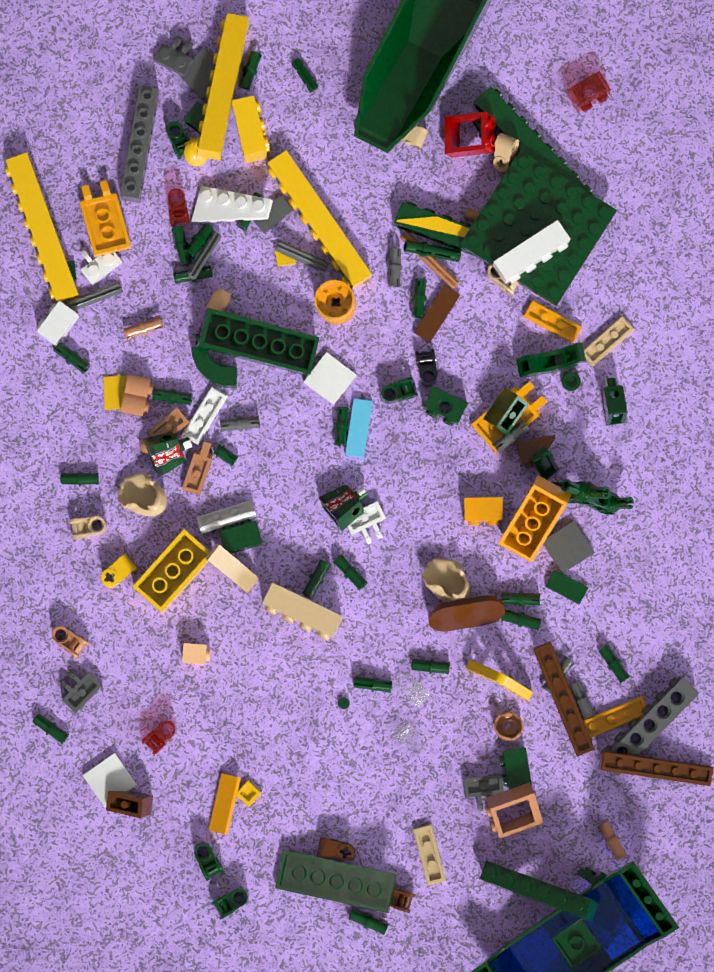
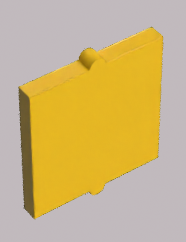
(114, 391)

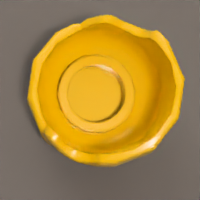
(191, 153)

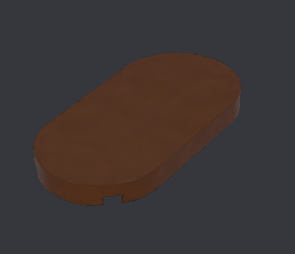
(466, 613)

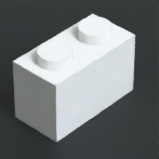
(57, 323)

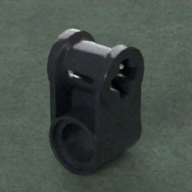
(426, 364)

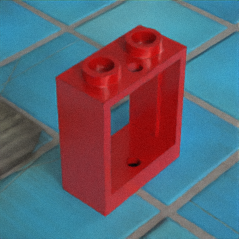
(452, 135)

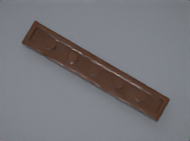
(563, 698)
(656, 768)

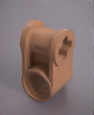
(70, 641)

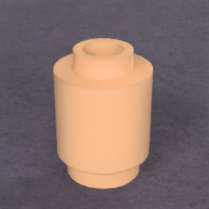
(219, 300)

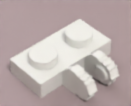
(99, 266)
(370, 517)

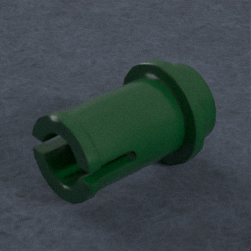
(225, 455)

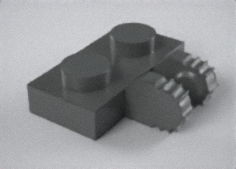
(173, 59)
(82, 692)
(482, 786)

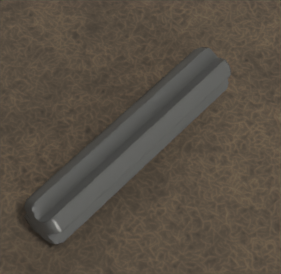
(204, 255)
(301, 256)
(95, 296)

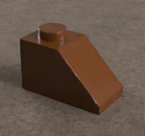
(529, 447)
(129, 803)

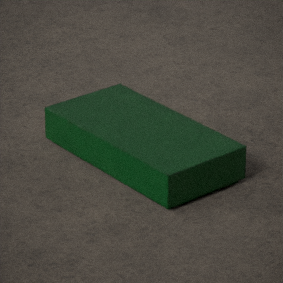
(544, 463)
(566, 587)

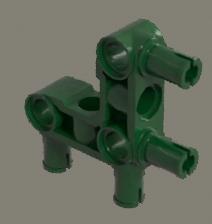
(595, 497)

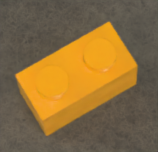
(483, 510)

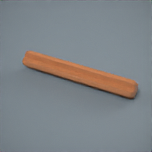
(434, 264)

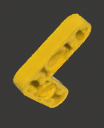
(500, 679)

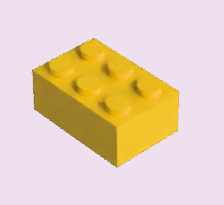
(251, 129)

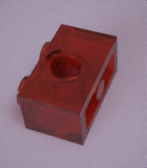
(594, 83)

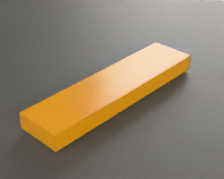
(614, 717)

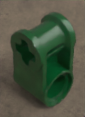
(177, 141)
(400, 391)
(208, 862)
(229, 903)

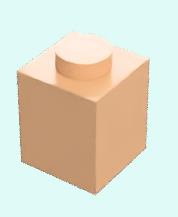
(195, 654)

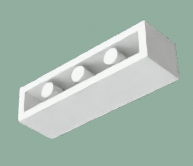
(531, 252)

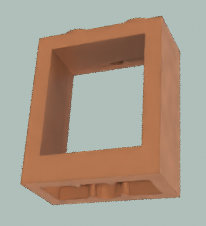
(510, 798)

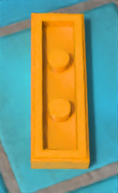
(552, 321)
(224, 803)

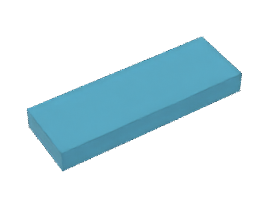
(358, 428)

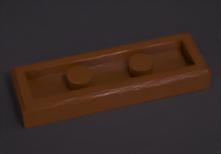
(437, 314)

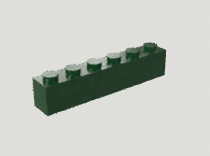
(539, 891)

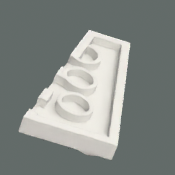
(229, 206)

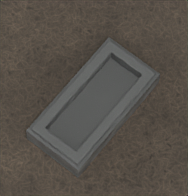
(279, 210)

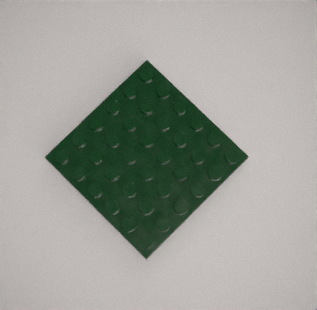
(525, 204)

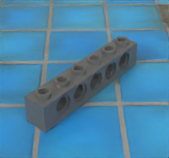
(139, 144)
(687, 694)

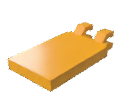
(104, 221)
(492, 434)

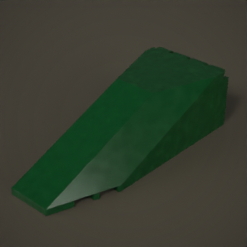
(413, 66)

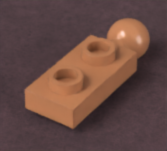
(172, 422)

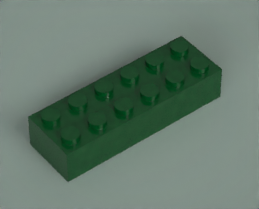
(258, 342)

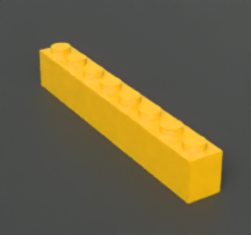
(223, 86)
(318, 219)
(42, 228)

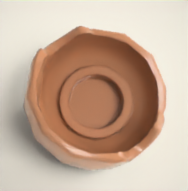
(515, 729)

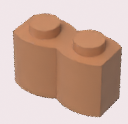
(136, 395)

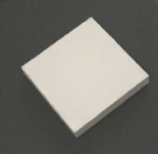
(330, 378)
(109, 776)

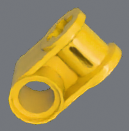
(121, 569)

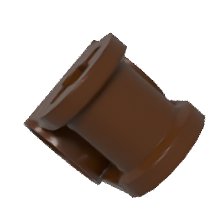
(332, 849)
(398, 900)

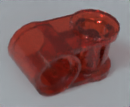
(177, 211)
(159, 737)

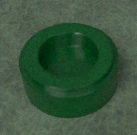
(570, 381)

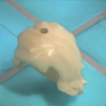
(142, 495)
(446, 580)

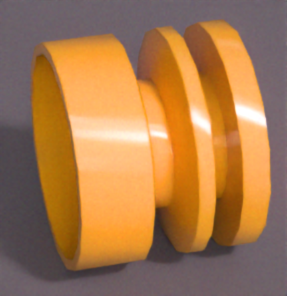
(331, 291)

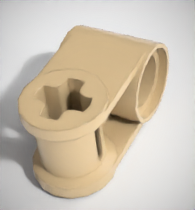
(416, 137)
(505, 151)
(499, 282)
(86, 527)

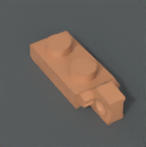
(198, 470)

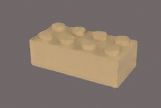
(302, 611)

